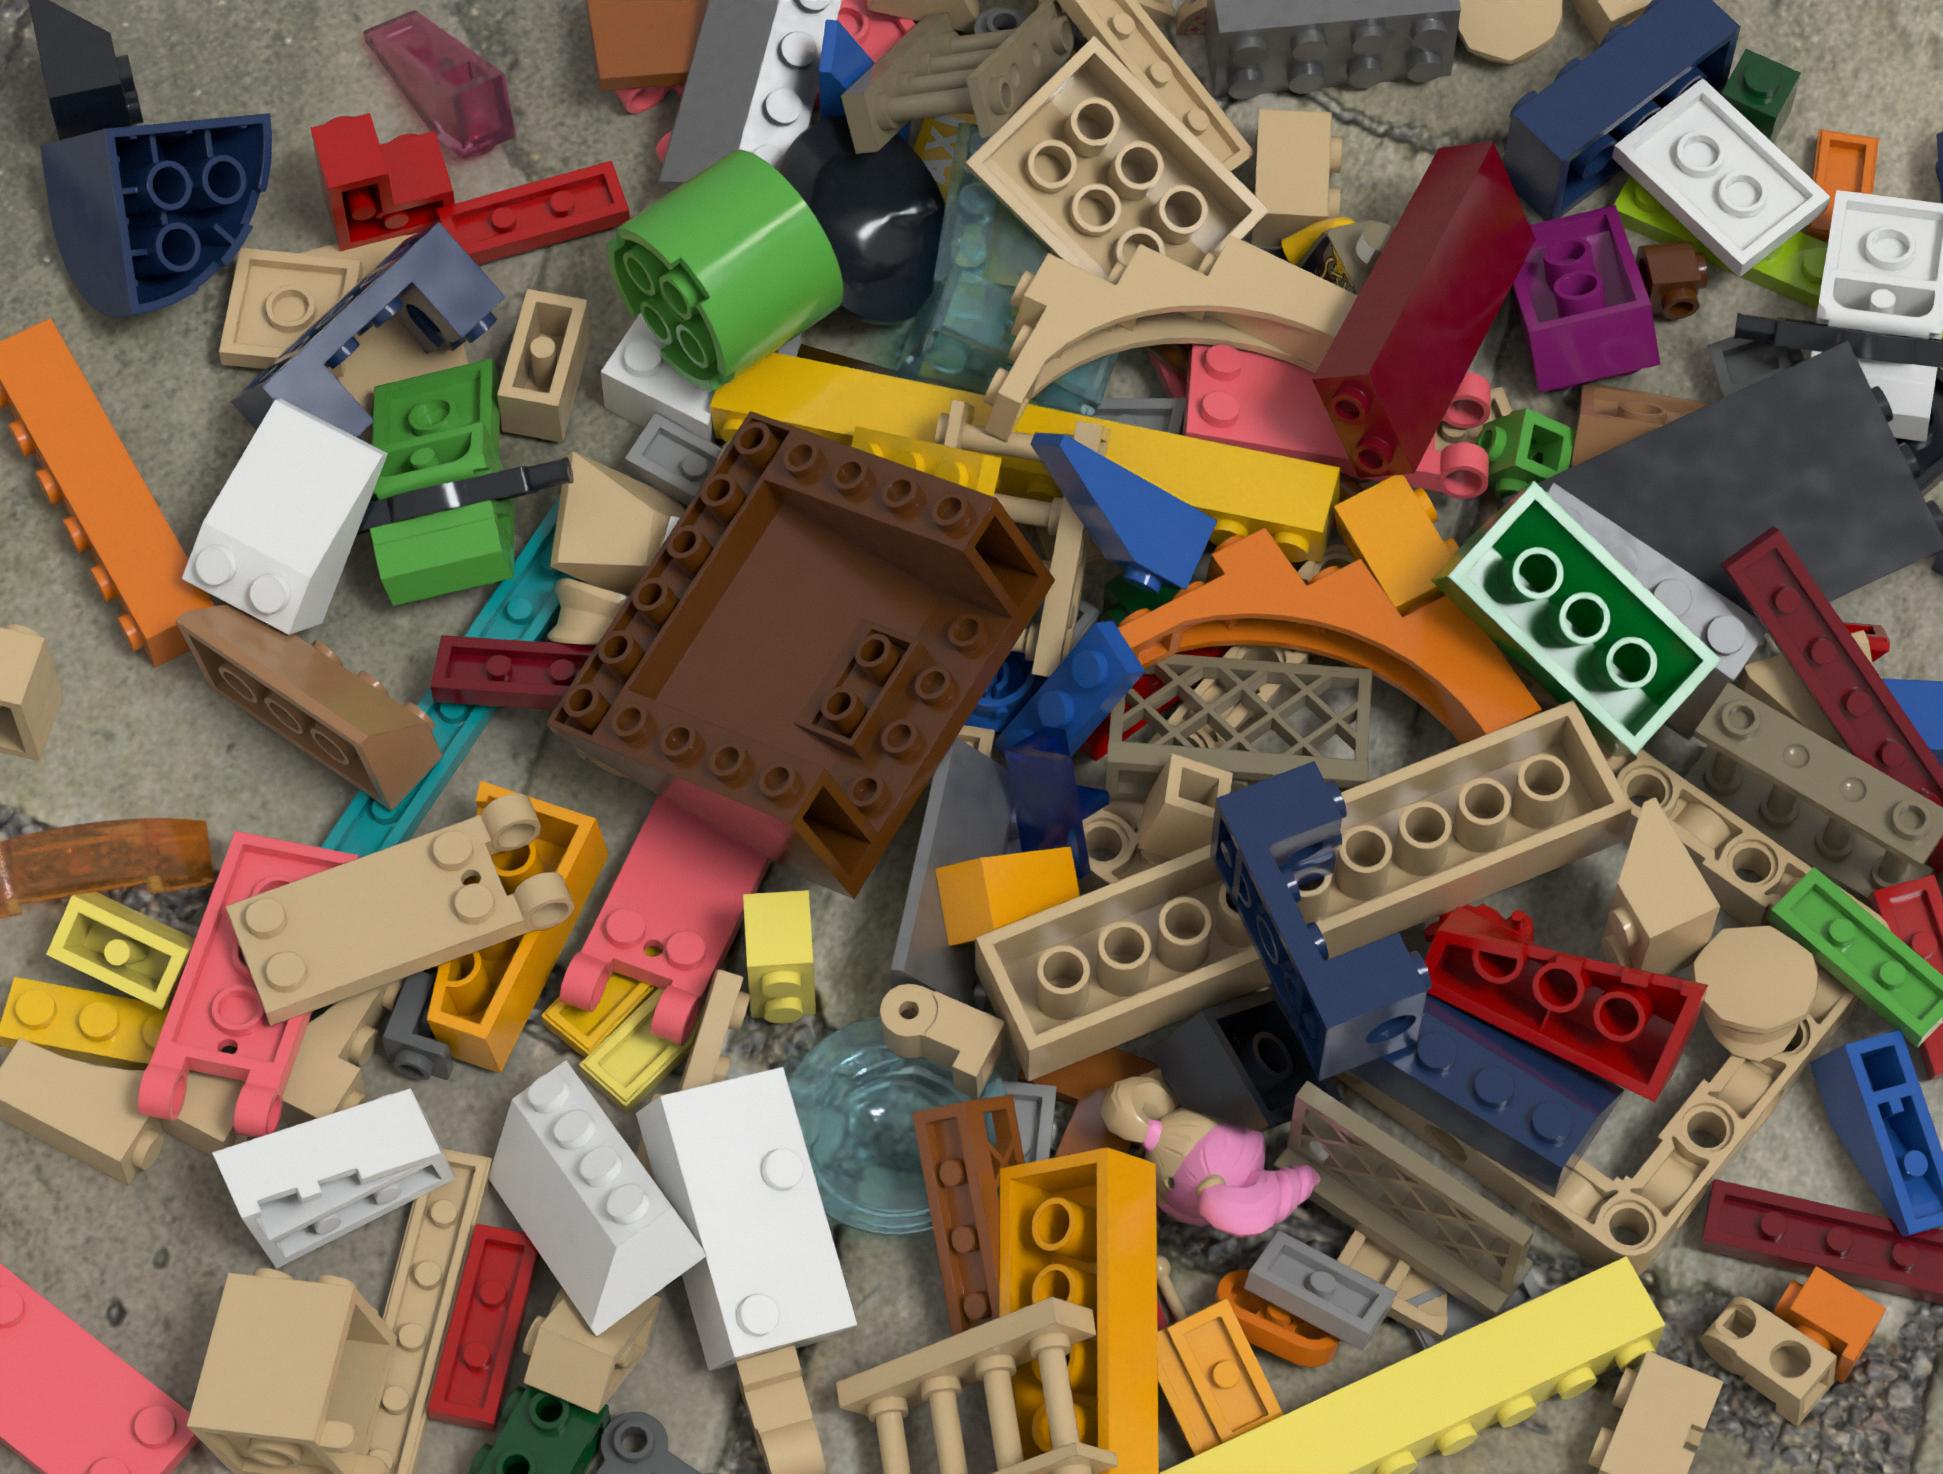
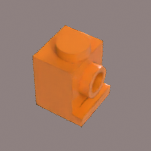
(1832, 1317)

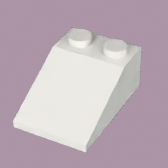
(286, 519)

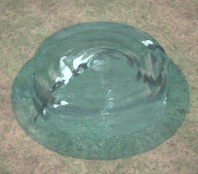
(861, 1131)

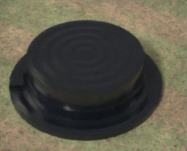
(877, 214)

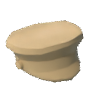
(1508, 29)
(584, 612)
(1755, 989)

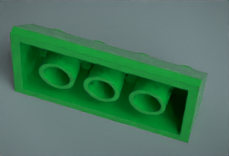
(1576, 620)

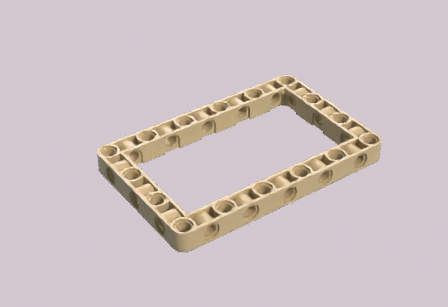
(1727, 1107)

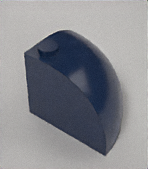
(154, 206)

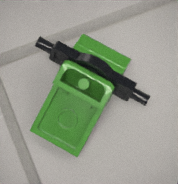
(443, 497)

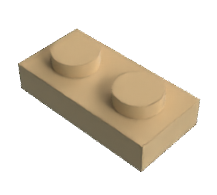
(722, 1011)

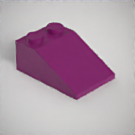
(1583, 302)

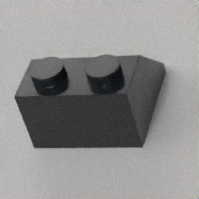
(81, 73)
(1239, 1062)

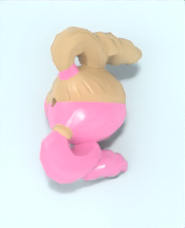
(1204, 1164)

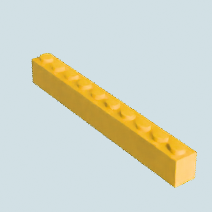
(1225, 481)

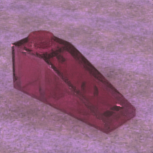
(445, 83)

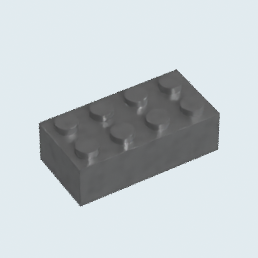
(1326, 43)

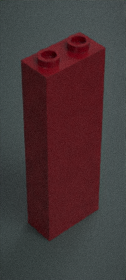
(1424, 310)

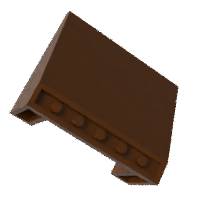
(807, 647)

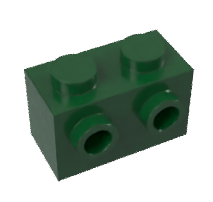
(543, 1436)

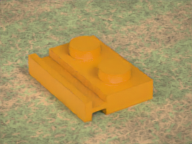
(1212, 1378)

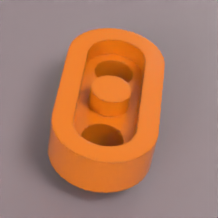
(1275, 1327)

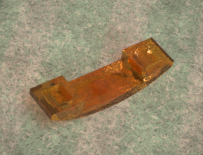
(102, 857)

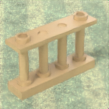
(1051, 640)
(991, 1356)

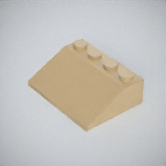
(1109, 168)

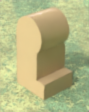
(944, 1031)
(1771, 1357)
(780, 1412)

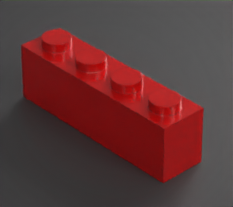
(1585, 1010)

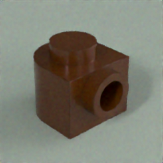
(1672, 277)

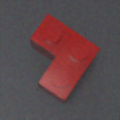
(376, 187)

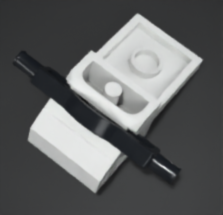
(1881, 297)

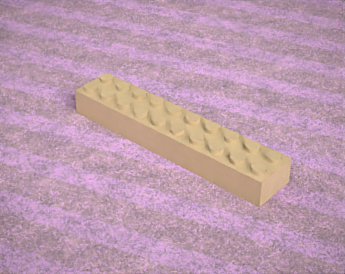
(1408, 853)

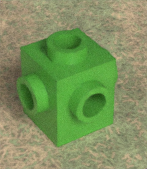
(1524, 450)

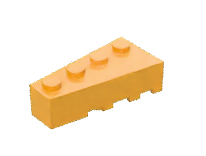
(490, 993)

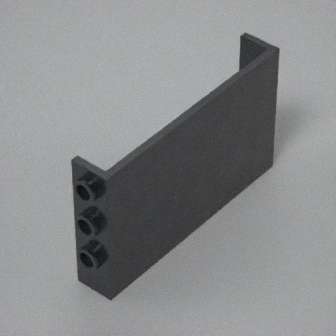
(1784, 453)

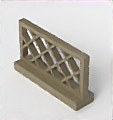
(1136, 766)
(1408, 1204)

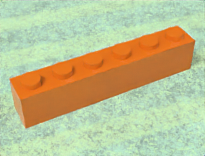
(100, 490)

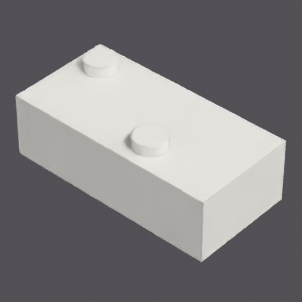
(749, 1196)

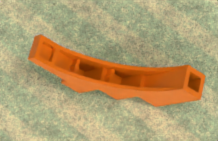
(1343, 615)

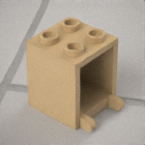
(293, 1377)

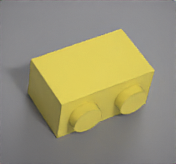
(122, 948)
(779, 955)

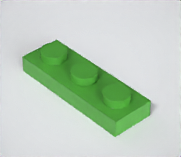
(1862, 955)

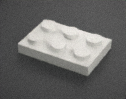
(1721, 177)

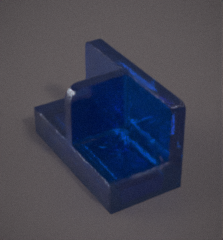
(1046, 796)

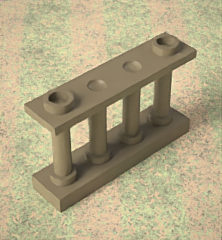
(951, 74)
(1814, 797)

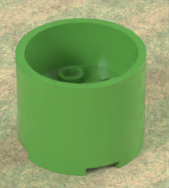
(726, 269)

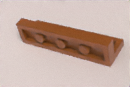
(963, 1199)

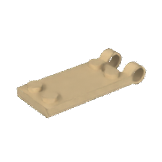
(394, 912)

